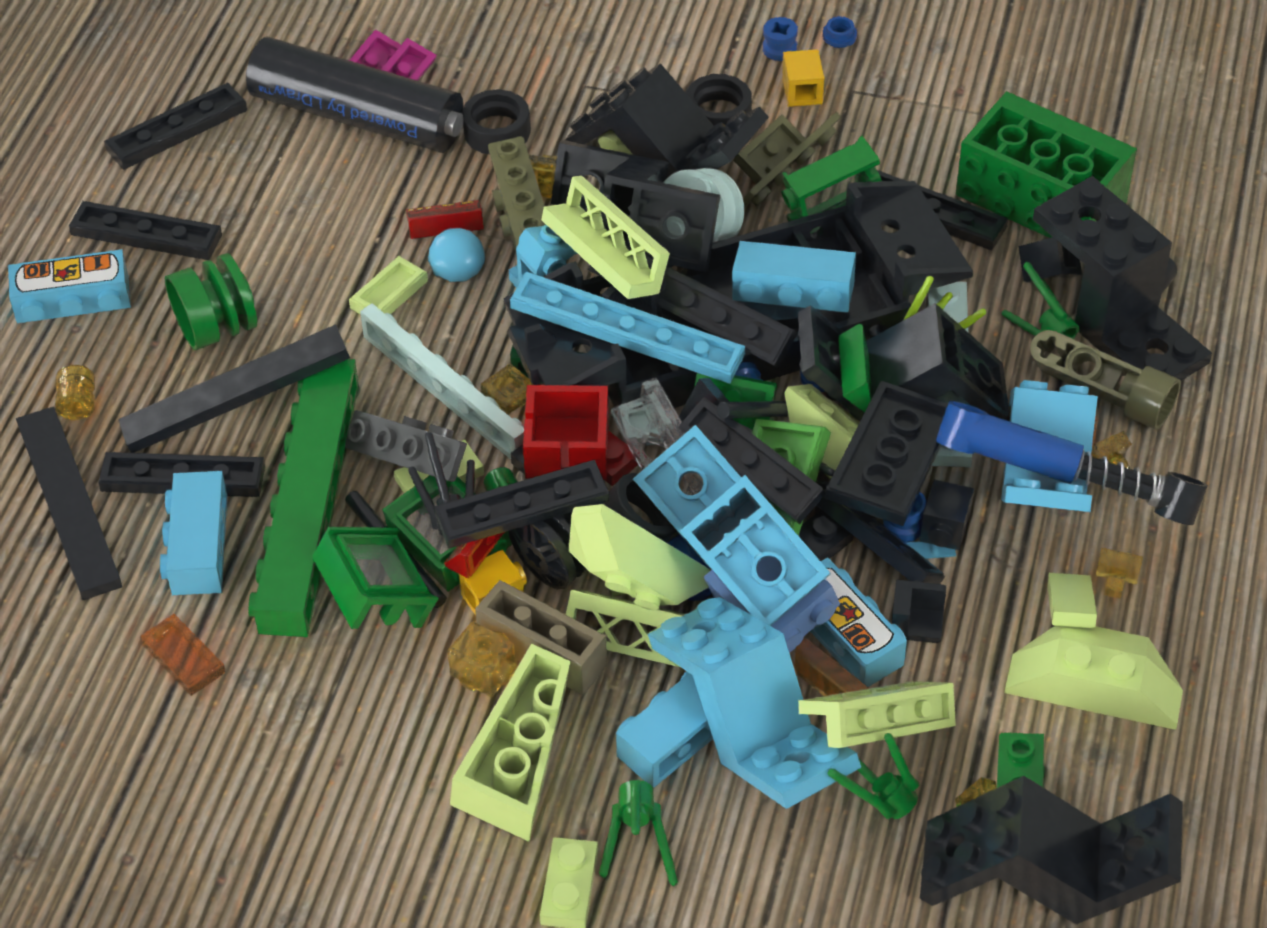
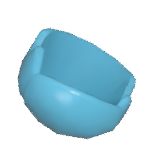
(456, 255)

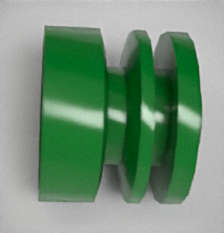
(219, 298)

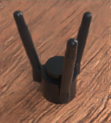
(441, 482)

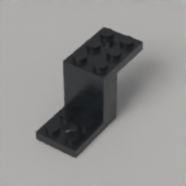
(664, 123)
(639, 191)
(1120, 279)
(919, 354)
(1052, 850)

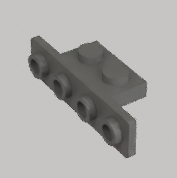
(404, 443)

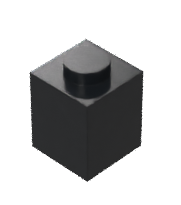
(946, 514)

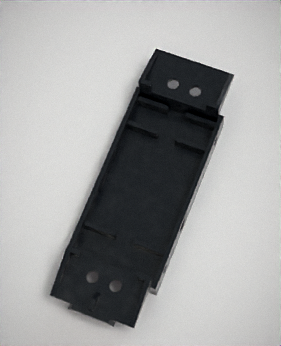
(877, 300)

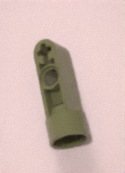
(1144, 394)

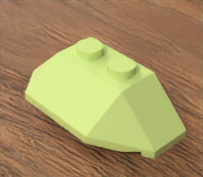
(810, 407)
(633, 558)
(1097, 673)

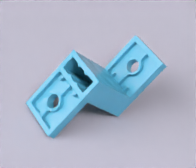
(1062, 414)
(731, 527)
(752, 700)

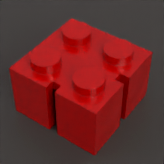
(565, 428)

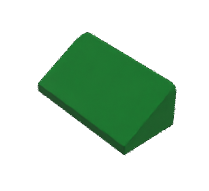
(855, 367)

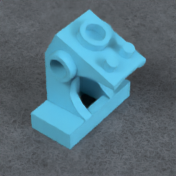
(539, 253)

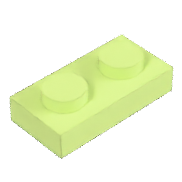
(569, 883)

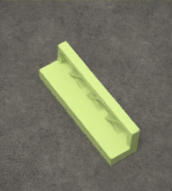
(607, 249)
(621, 609)
(893, 709)

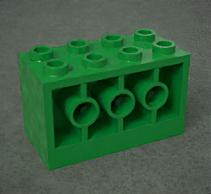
(1030, 155)

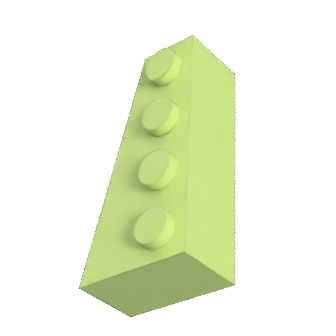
(511, 754)

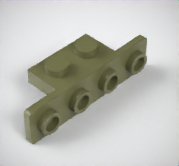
(776, 151)
(517, 188)

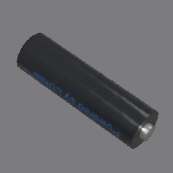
(355, 94)

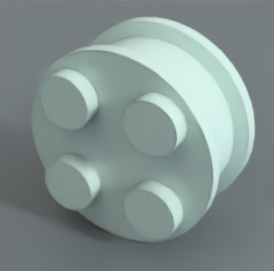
(715, 181)

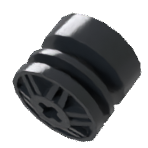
(546, 551)

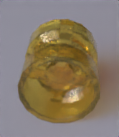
(75, 392)

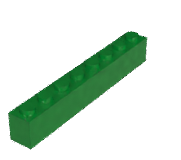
(305, 501)

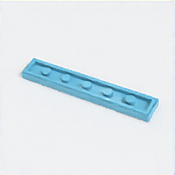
(628, 327)

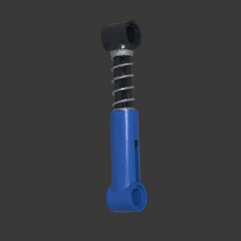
(974, 431)

